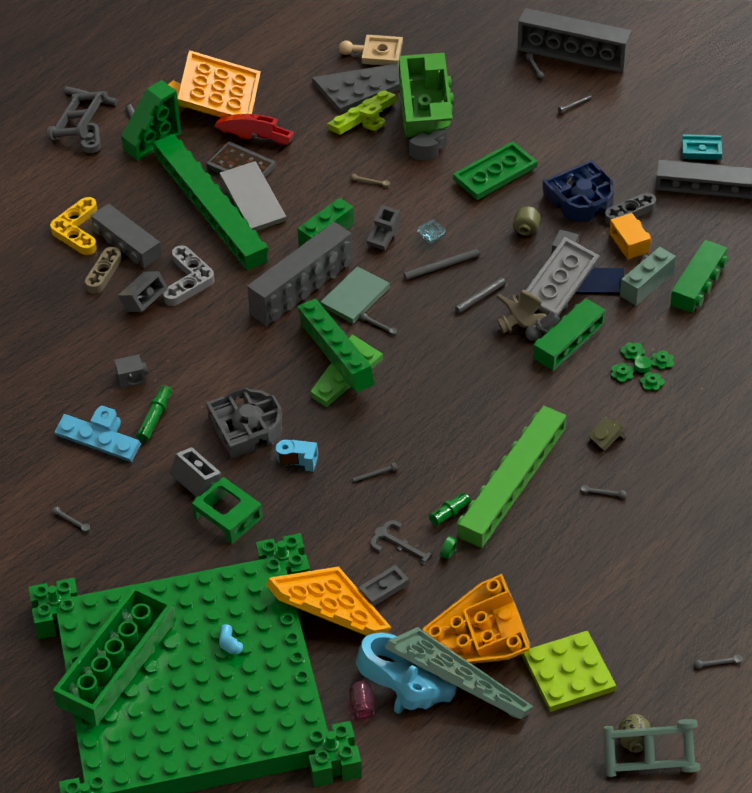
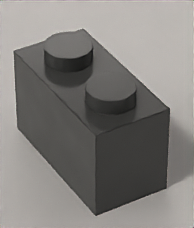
(143, 291)
(194, 471)

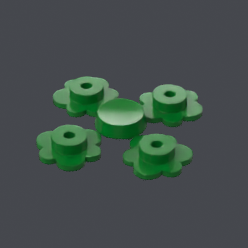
(642, 364)

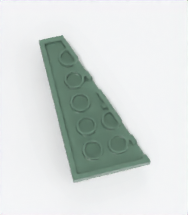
(450, 667)

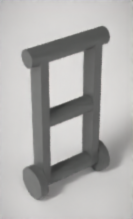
(54, 132)

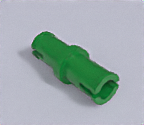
(449, 509)

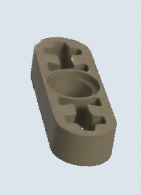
(103, 277)

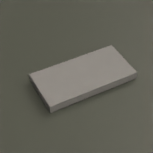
(253, 196)
(562, 275)

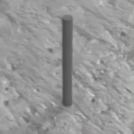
(441, 264)

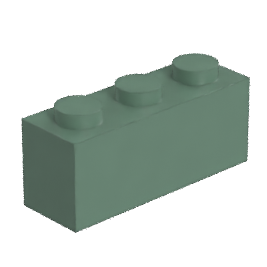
(647, 276)

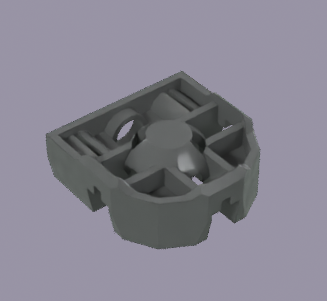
(260, 411)

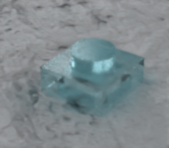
(431, 231)

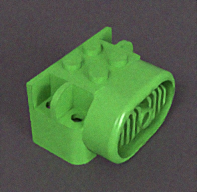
(425, 93)

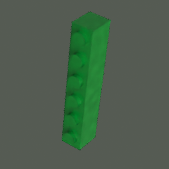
(336, 345)

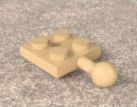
(372, 47)

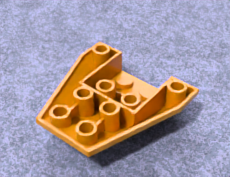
(482, 624)

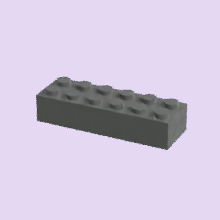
(574, 40)
(300, 274)

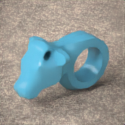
(412, 684)

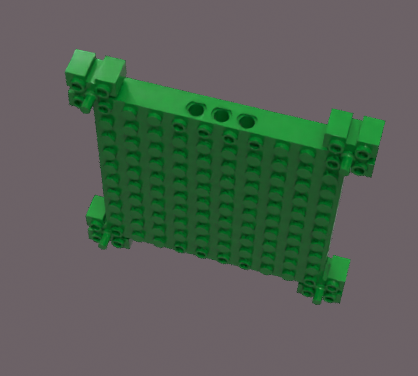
(192, 708)

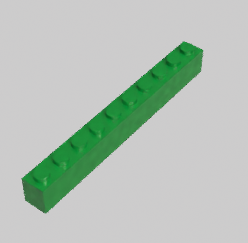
(211, 202)

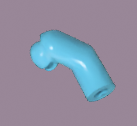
(228, 642)

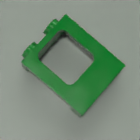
(238, 519)

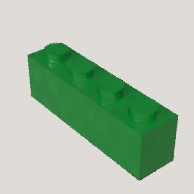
(698, 276)
(569, 334)

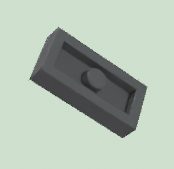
(384, 585)

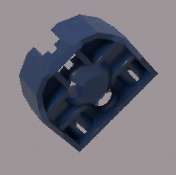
(576, 194)

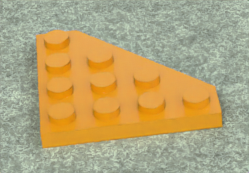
(331, 597)

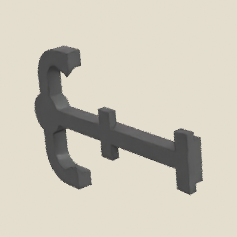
(381, 532)

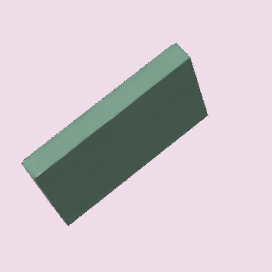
(355, 295)

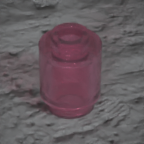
(362, 699)

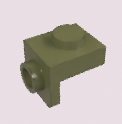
(606, 432)

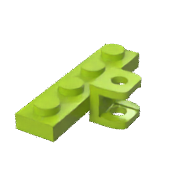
(366, 113)

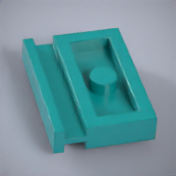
(702, 147)

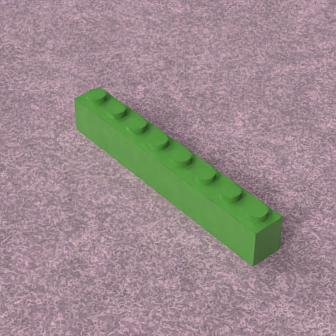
(511, 477)

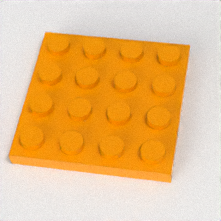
(217, 86)

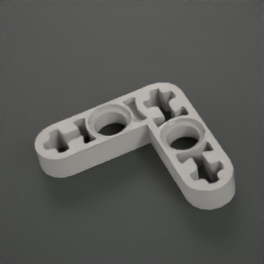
(176, 292)

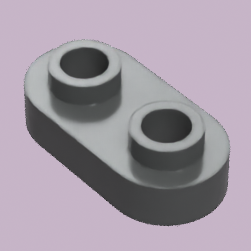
(92, 142)

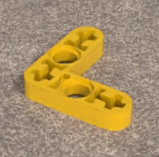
(63, 226)

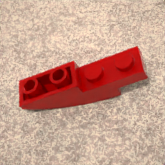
(249, 124)

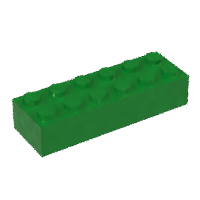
(114, 655)

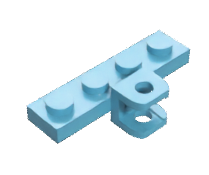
(99, 434)

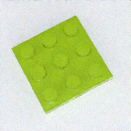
(569, 671)

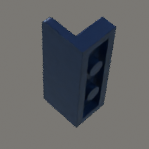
(603, 280)

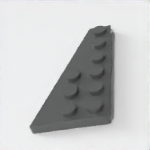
(353, 87)

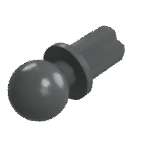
(534, 332)

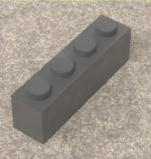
(126, 235)

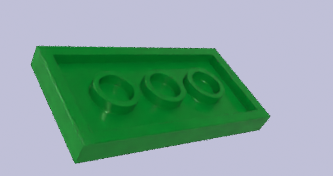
(495, 170)

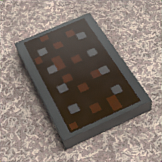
(233, 156)

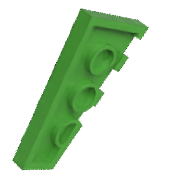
(332, 383)

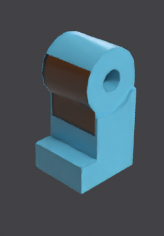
(297, 453)

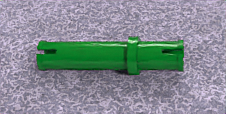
(158, 406)

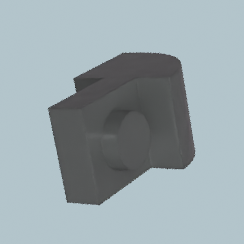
(427, 147)
(385, 228)

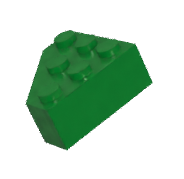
(152, 120)

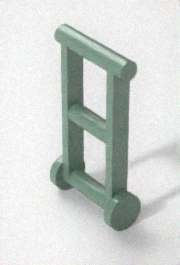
(686, 765)

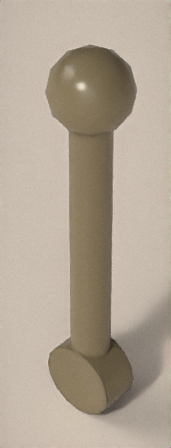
(385, 184)

